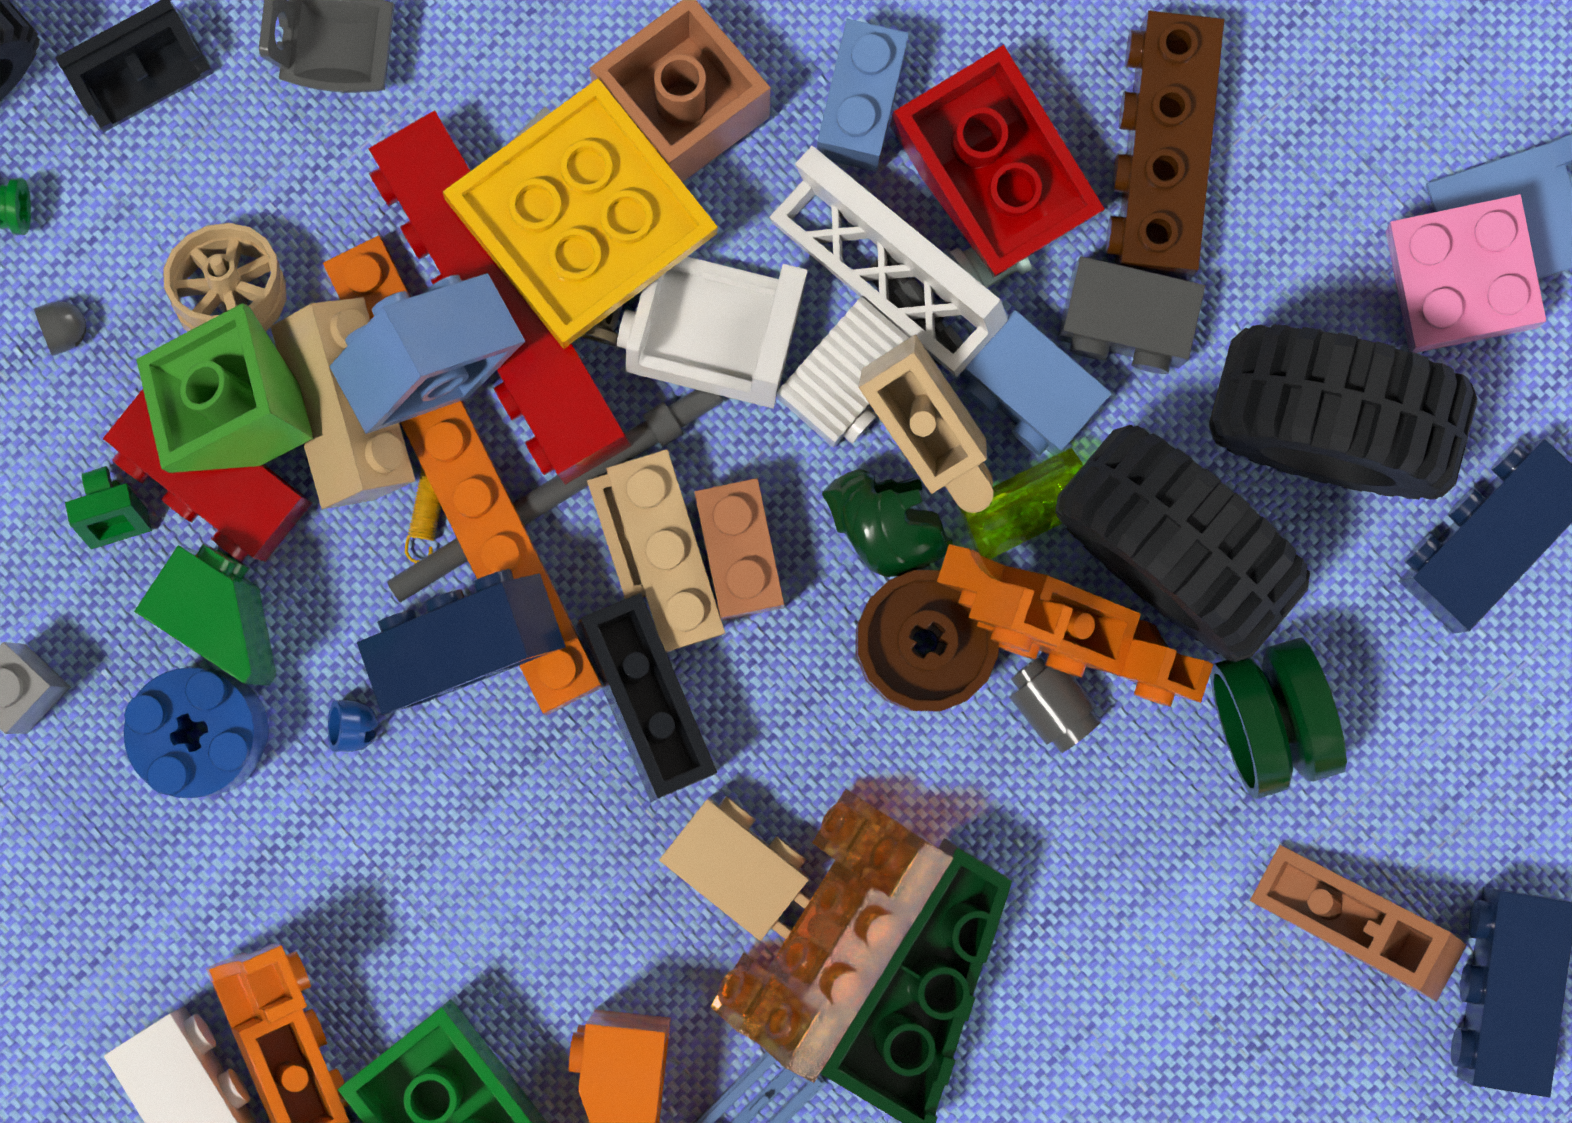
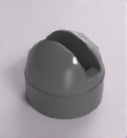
(61, 326)

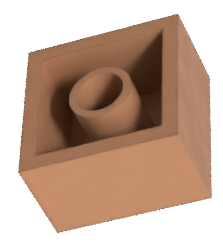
(685, 87)

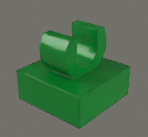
(107, 511)

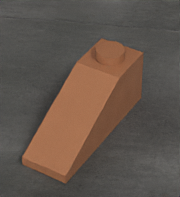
(1359, 922)

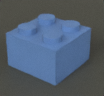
(425, 350)

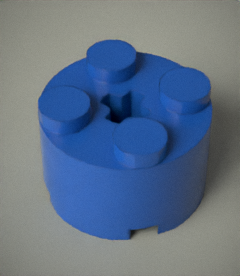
(164, 714)

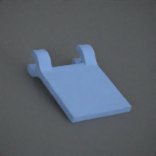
(1545, 194)

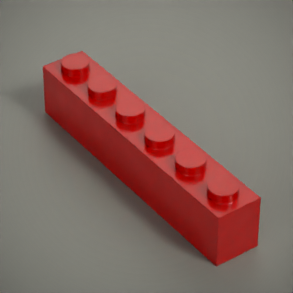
(540, 378)

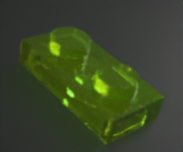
(1021, 506)

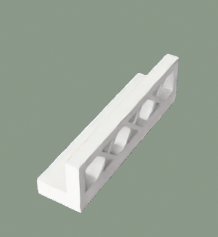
(905, 245)

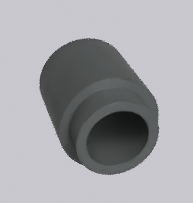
(1054, 704)

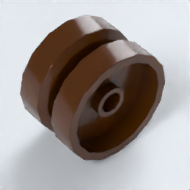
(887, 651)

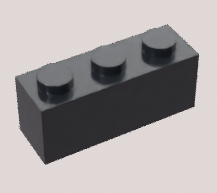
(645, 697)

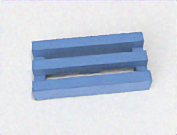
(747, 1079)

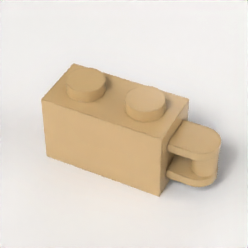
(929, 423)
(738, 868)

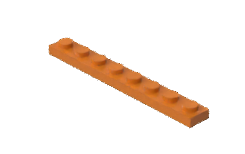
(472, 491)

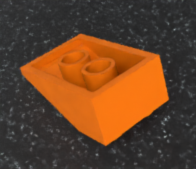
(621, 1066)

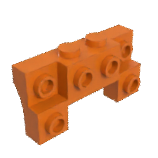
(1072, 626)
(277, 1037)

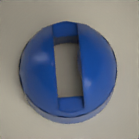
(350, 726)

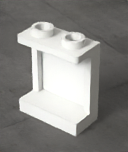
(715, 329)

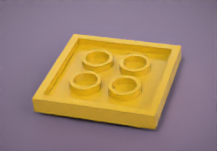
(580, 213)

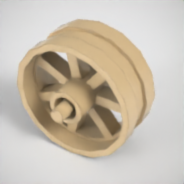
(217, 253)

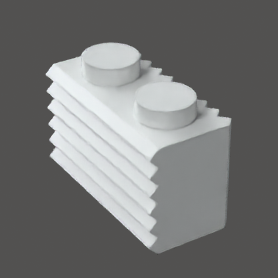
(827, 382)

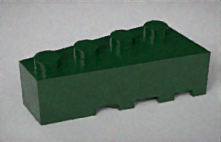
(912, 1020)

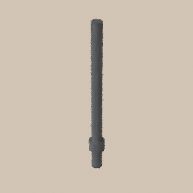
(660, 425)

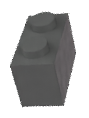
(1130, 315)

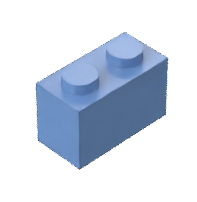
(862, 94)
(1033, 386)

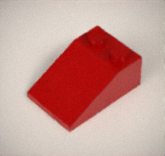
(995, 161)

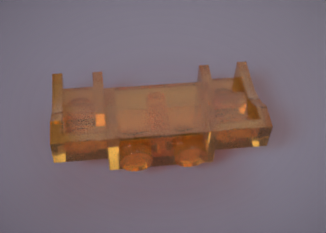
(839, 942)

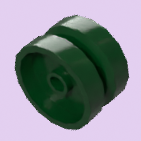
(1278, 718)

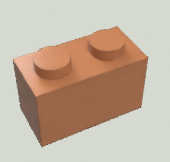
(739, 549)

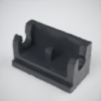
(135, 64)

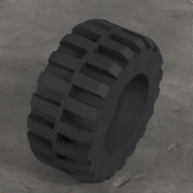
(1343, 411)
(1183, 542)

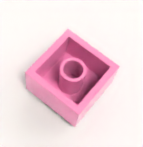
(1465, 274)

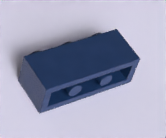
(1493, 536)
(460, 640)
(1513, 992)

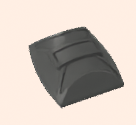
(329, 43)

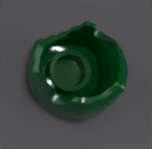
(882, 524)

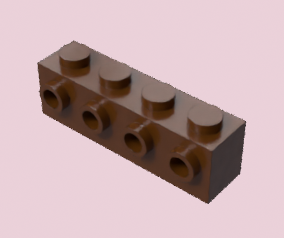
(1167, 144)

